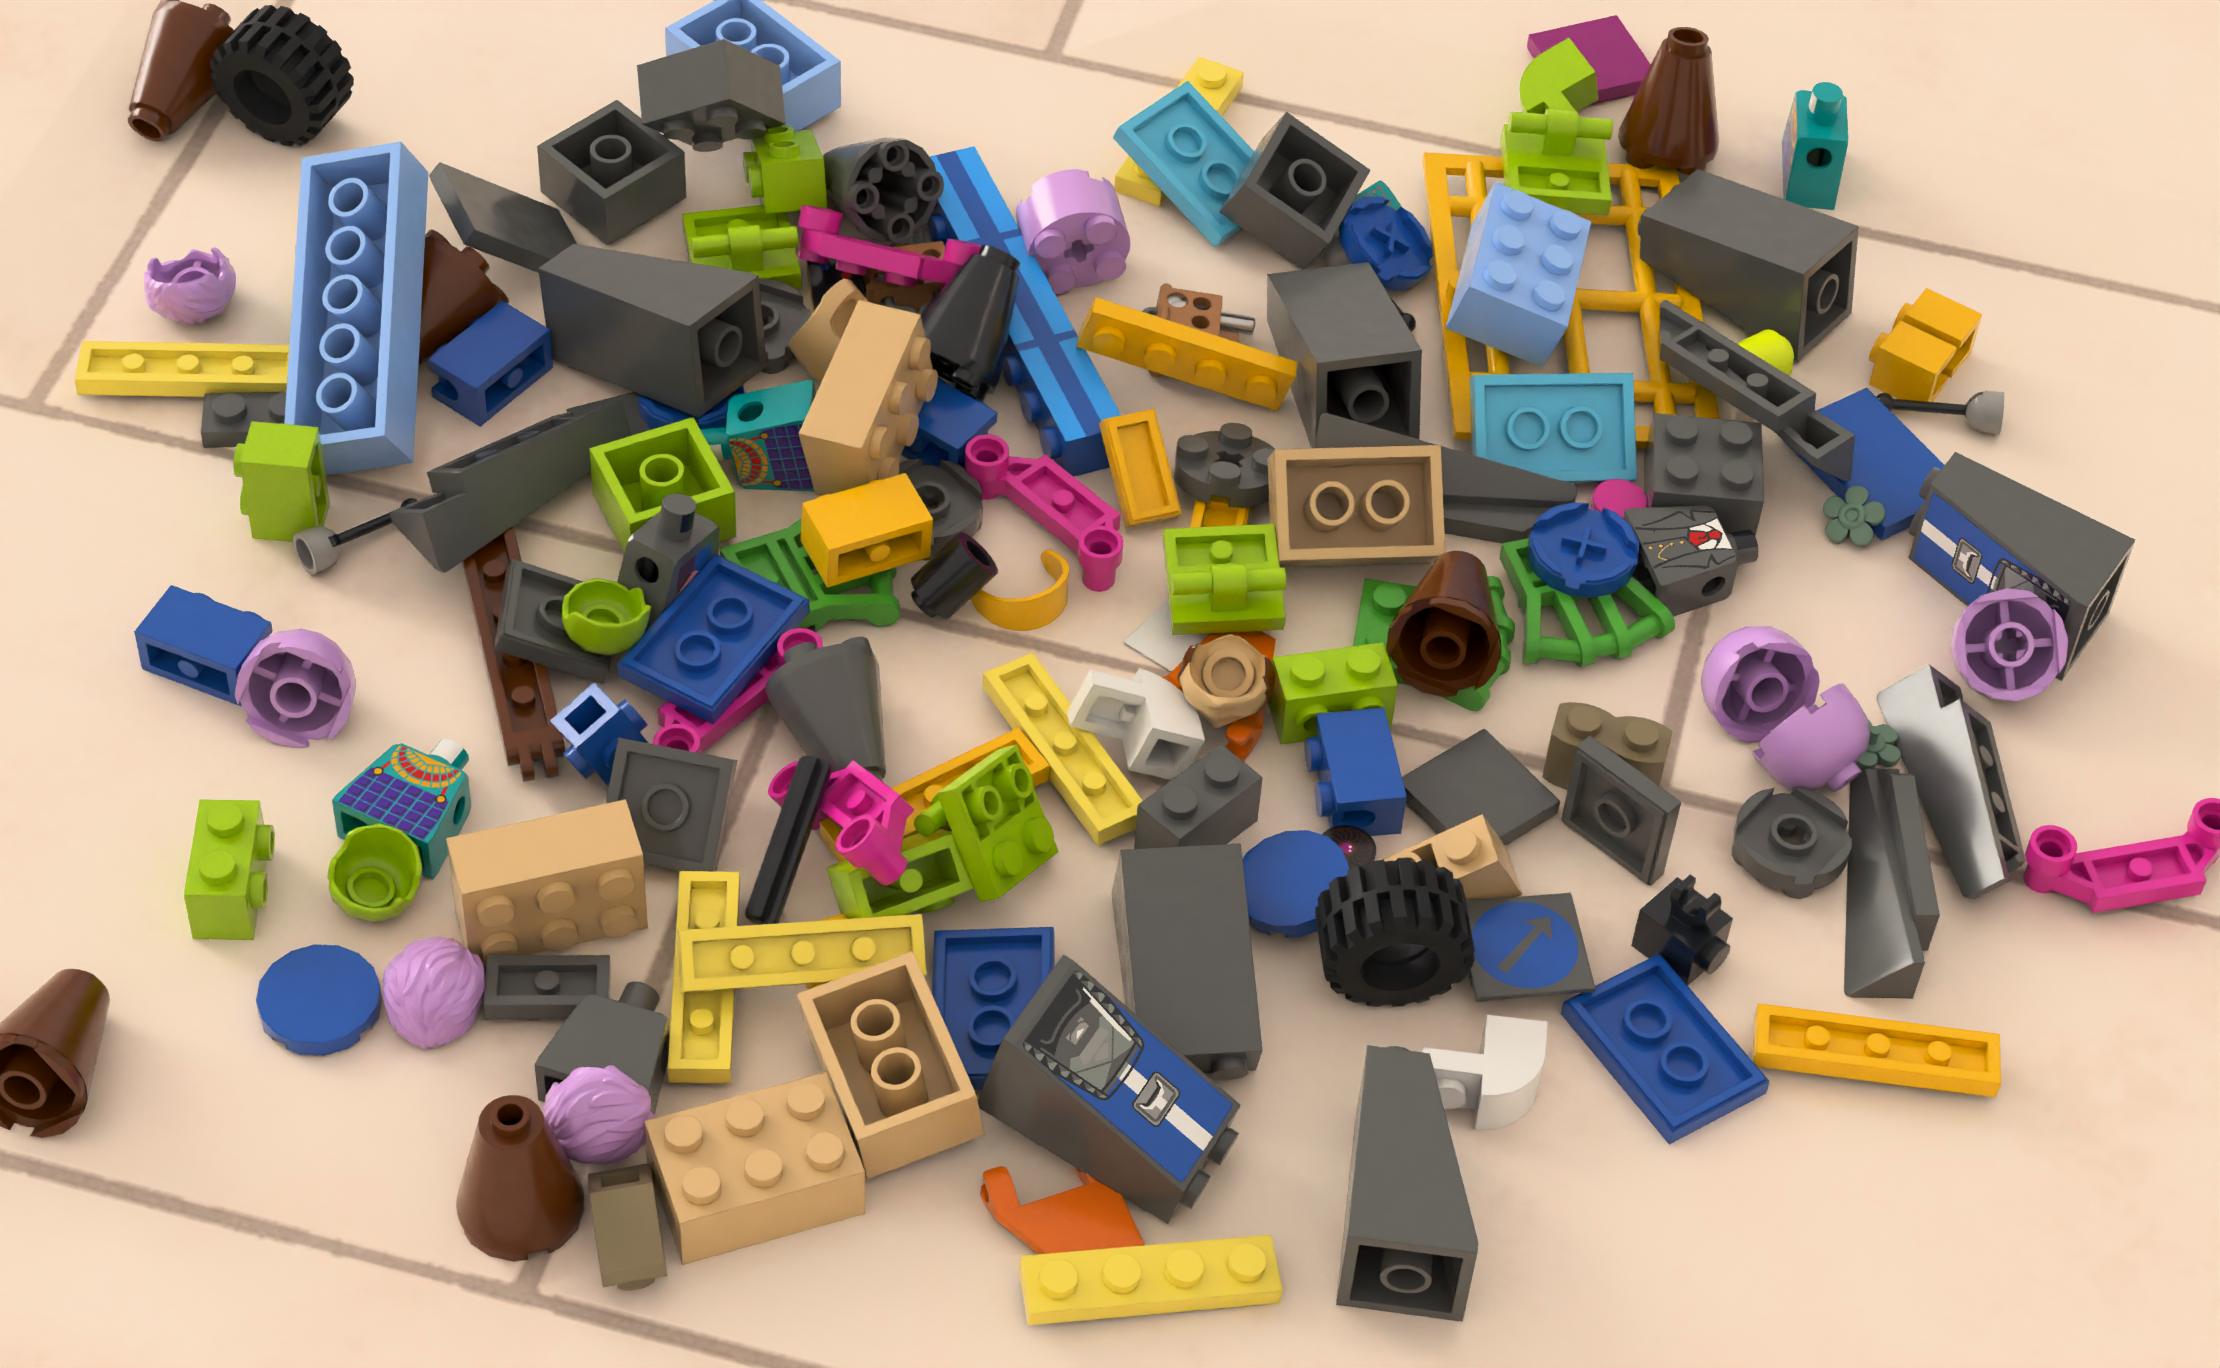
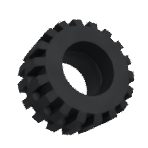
(281, 75)
(1394, 932)

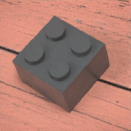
(711, 95)
(612, 172)
(1295, 191)
(1706, 464)

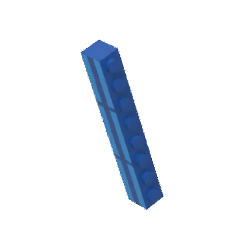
(1041, 356)

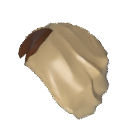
(1226, 679)

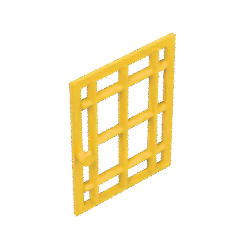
(1644, 301)

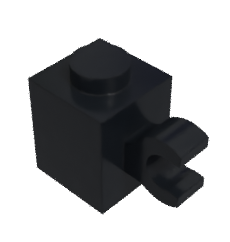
(1684, 929)

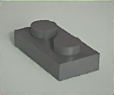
(229, 415)
(542, 984)

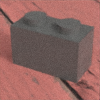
(1201, 805)

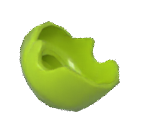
(605, 616)
(375, 873)

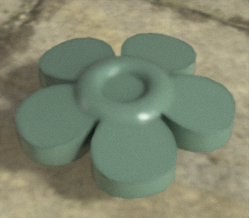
(1853, 517)
(1880, 748)

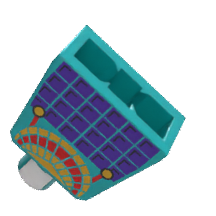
(1819, 123)
(764, 437)
(411, 793)

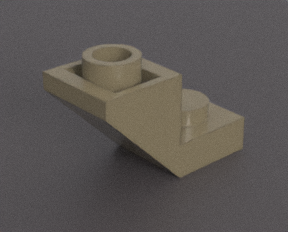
(627, 1227)

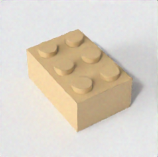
(868, 399)
(1357, 505)
(549, 882)
(891, 1064)
(755, 1167)

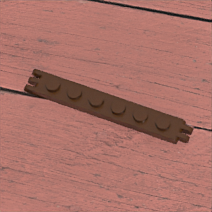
(517, 686)

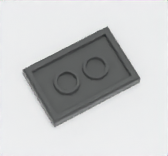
(501, 219)

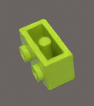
(786, 170)
(282, 480)
(1329, 682)
(227, 869)
(929, 882)

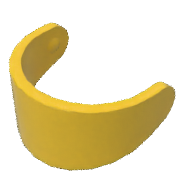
(1029, 611)

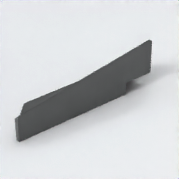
(1755, 389)
(504, 483)
(1479, 495)
(1956, 777)
(1888, 887)

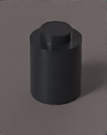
(952, 577)

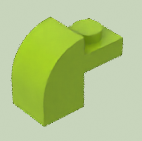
(1558, 81)

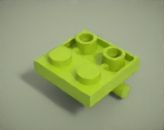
(1559, 159)
(744, 242)
(1224, 579)
(993, 822)

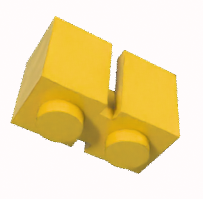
(1923, 347)

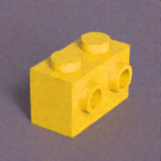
(866, 529)

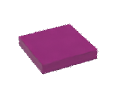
(1607, 48)

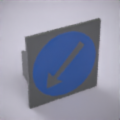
(1527, 948)

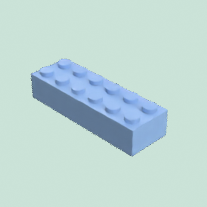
(358, 305)

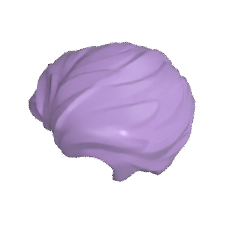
(190, 287)
(433, 991)
(598, 1114)

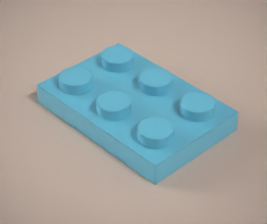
(1189, 157)
(1557, 424)

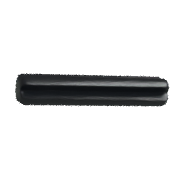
(788, 841)

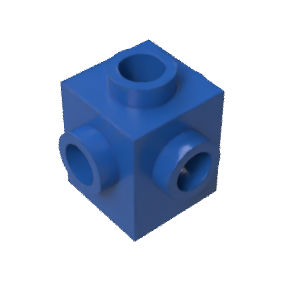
(595, 745)

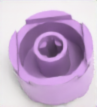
(1074, 229)

